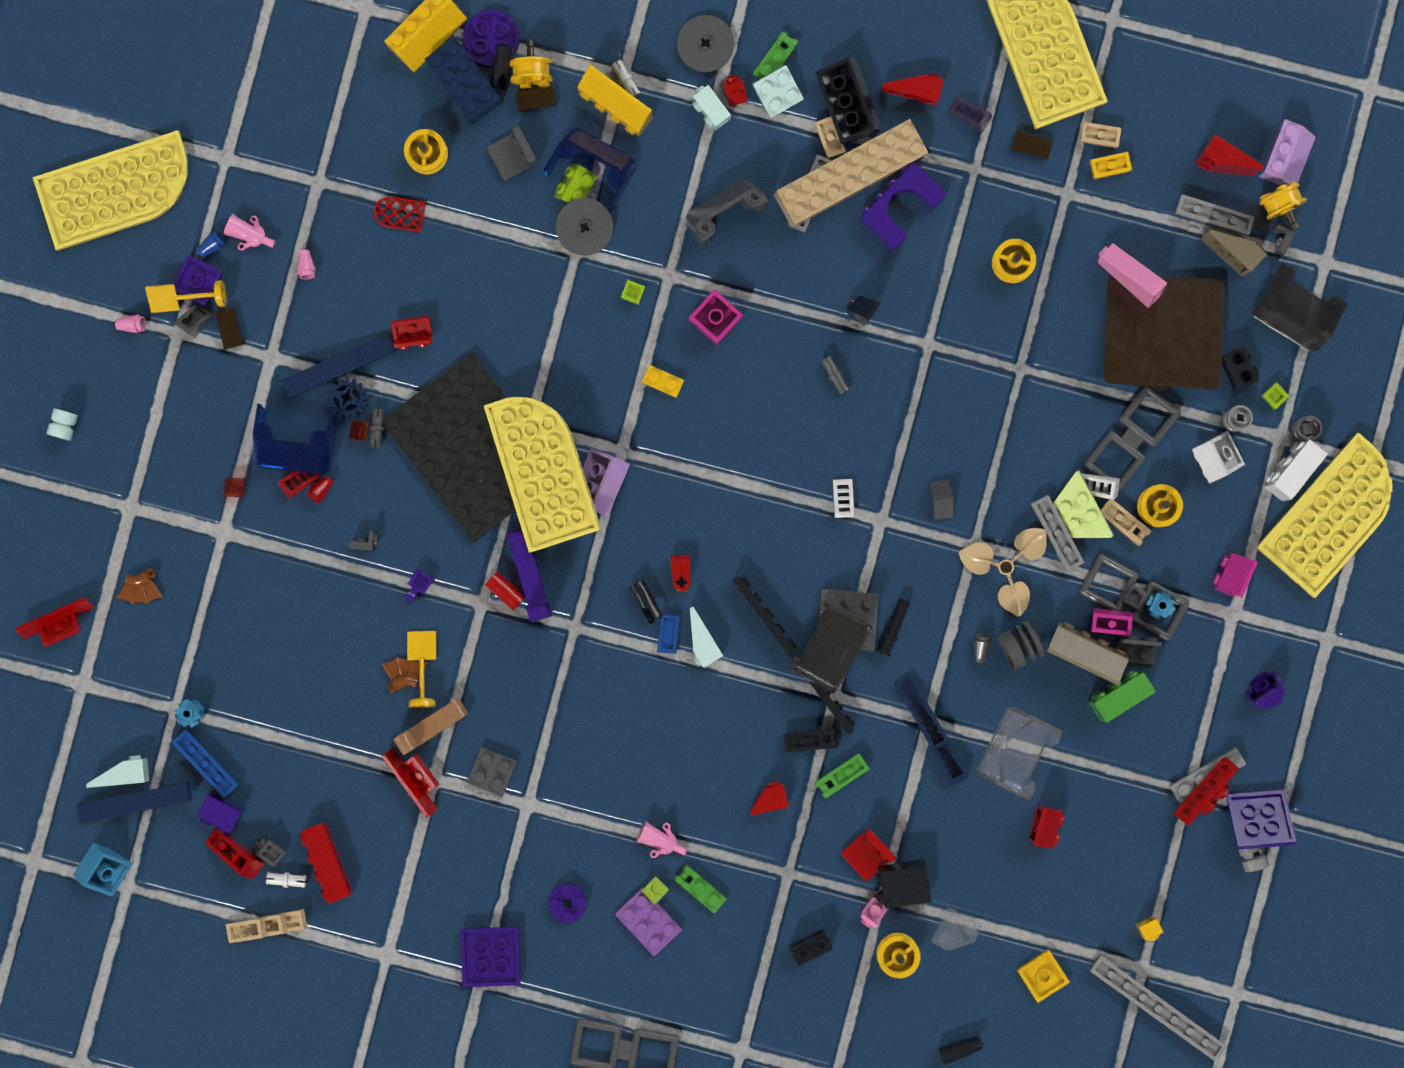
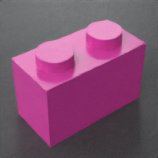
(1112, 621)

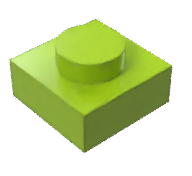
(633, 292)
(1275, 396)
(655, 890)

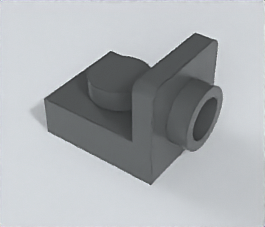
(1282, 243)
(361, 544)
(268, 850)

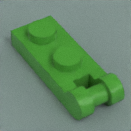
(776, 56)
(842, 775)
(701, 889)

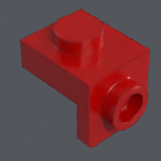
(734, 90)

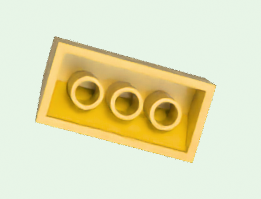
(425, 31)
(615, 101)

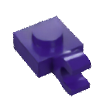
(420, 583)

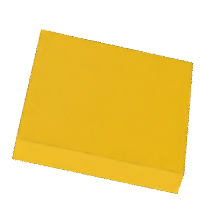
(1043, 975)

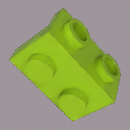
(575, 183)

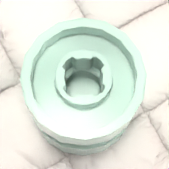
(62, 424)

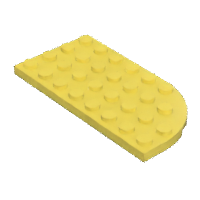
(1048, 58)
(113, 190)
(542, 472)
(1331, 517)

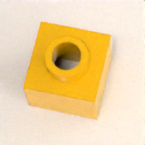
(1149, 929)

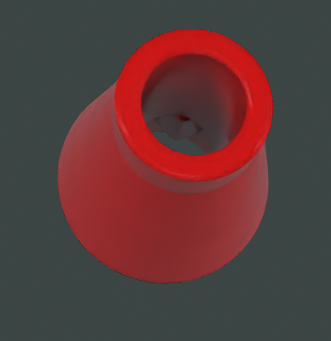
(320, 489)

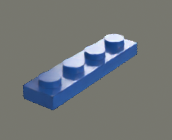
(205, 763)

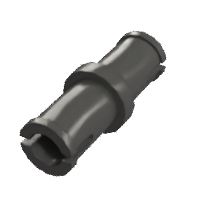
(835, 375)
(376, 428)

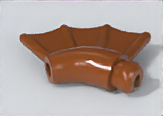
(140, 588)
(402, 673)

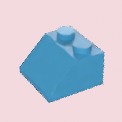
(102, 870)

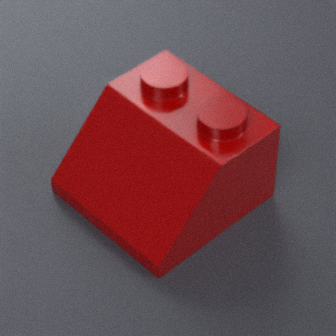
(1045, 826)

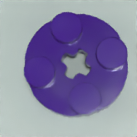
(556, 903)

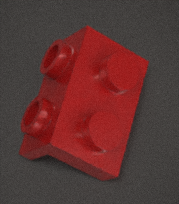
(412, 332)

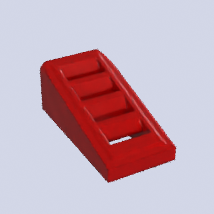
(290, 494)

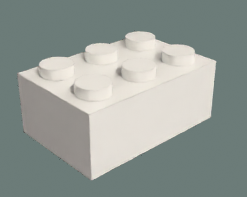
(1295, 470)

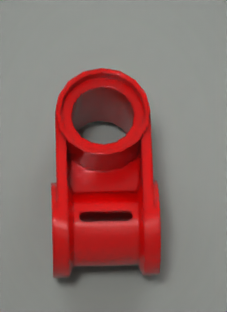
(680, 569)

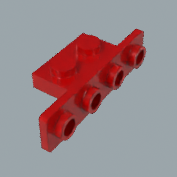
(57, 624)
(415, 779)
(1208, 792)

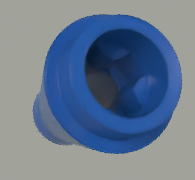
(211, 244)

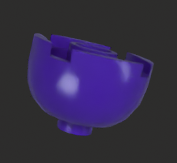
(1266, 691)

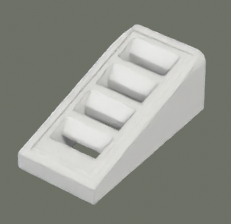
(1106, 480)
(846, 514)

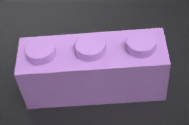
(1287, 153)
(604, 479)

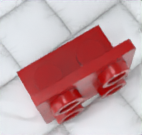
(867, 854)

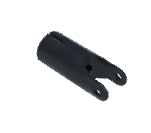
(501, 65)
(645, 600)
(959, 1049)

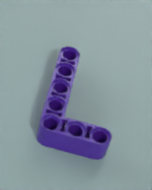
(529, 574)

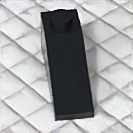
(862, 309)

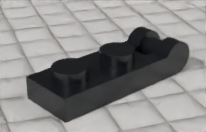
(810, 740)

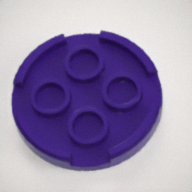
(487, 31)

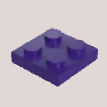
(196, 278)

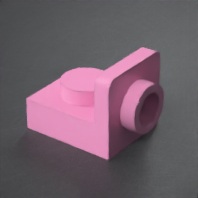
(872, 912)

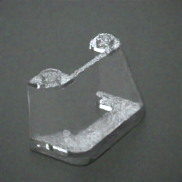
(1016, 751)

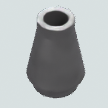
(981, 647)

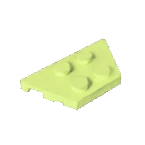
(1080, 510)

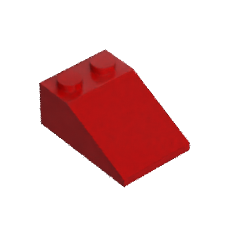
(1225, 158)

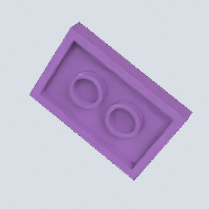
(648, 922)

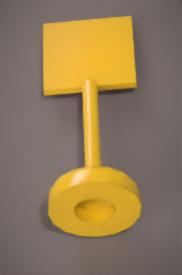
(164, 297)
(421, 647)

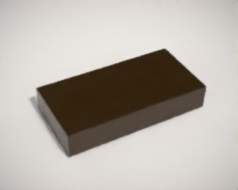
(536, 98)
(1031, 145)
(229, 328)

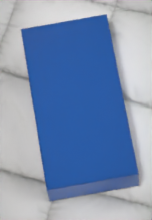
(668, 633)

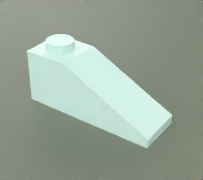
(703, 644)
(127, 772)

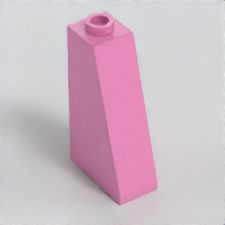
(1132, 274)

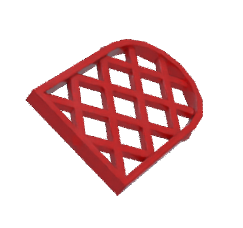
(395, 213)

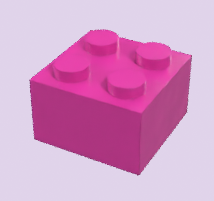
(715, 317)

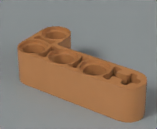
(430, 726)

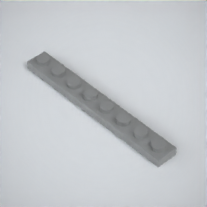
(1157, 1008)

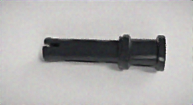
(889, 636)

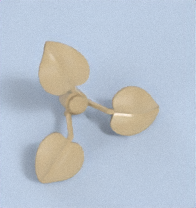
(978, 558)

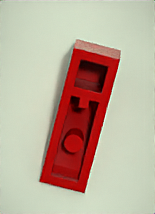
(919, 88)
(234, 854)

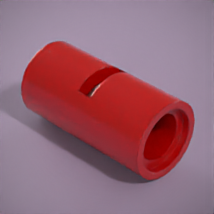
(505, 591)

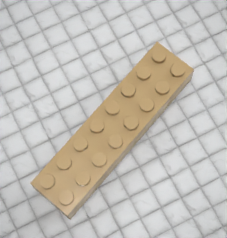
(850, 173)

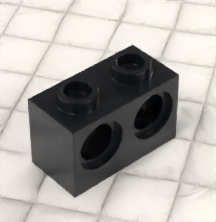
(1234, 370)
(811, 947)

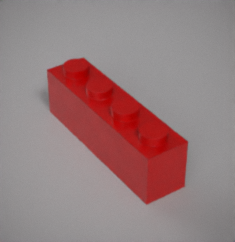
(326, 862)

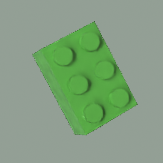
(1121, 697)

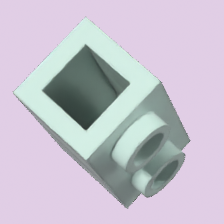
(712, 108)

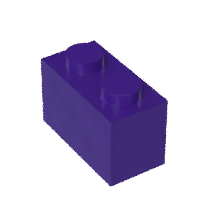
(220, 813)

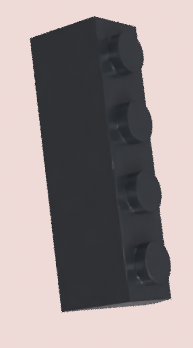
(848, 100)

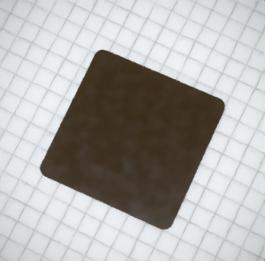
(1169, 342)

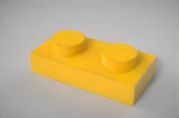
(1110, 165)
(662, 381)

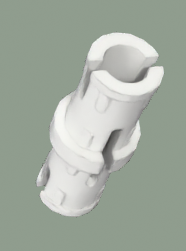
(625, 78)
(286, 880)

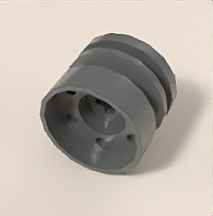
(1020, 645)

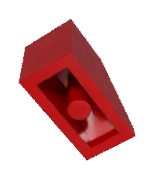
(770, 799)

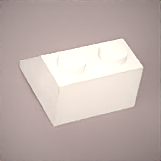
(1218, 457)

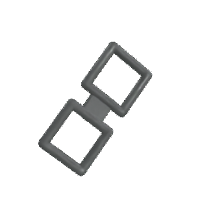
(1133, 435)
(1133, 597)
(621, 1048)

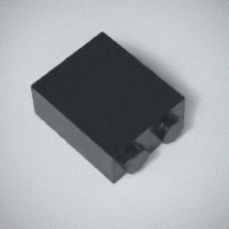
(904, 884)

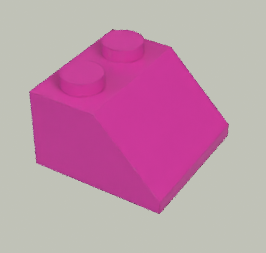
(1234, 575)

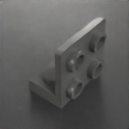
(512, 154)
(1139, 651)

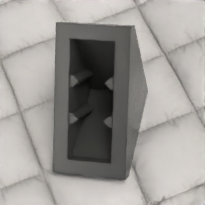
(193, 320)
(941, 499)

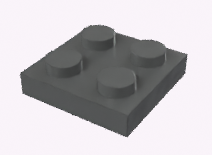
(492, 771)

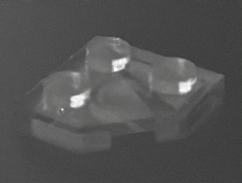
(955, 930)

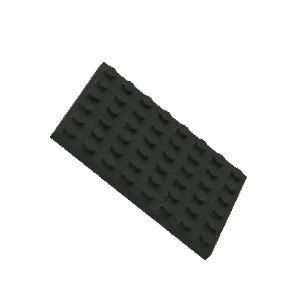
(453, 445)

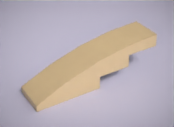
(266, 926)

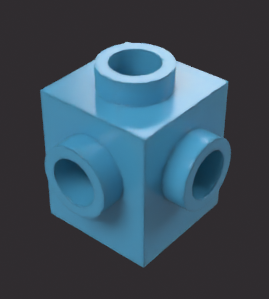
(1153, 605)
(196, 713)

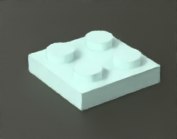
(777, 91)

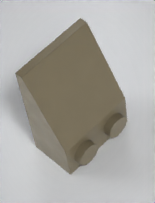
(1235, 251)

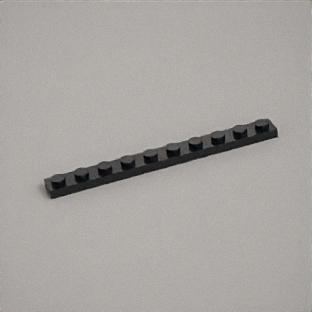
(789, 646)

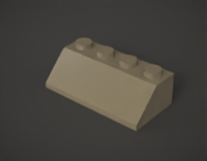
(1088, 652)

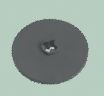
(705, 58)
(569, 228)

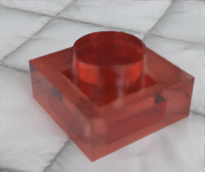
(359, 430)
(234, 487)

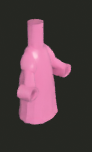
(252, 234)
(663, 841)

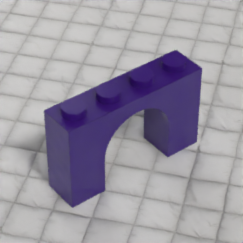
(911, 181)

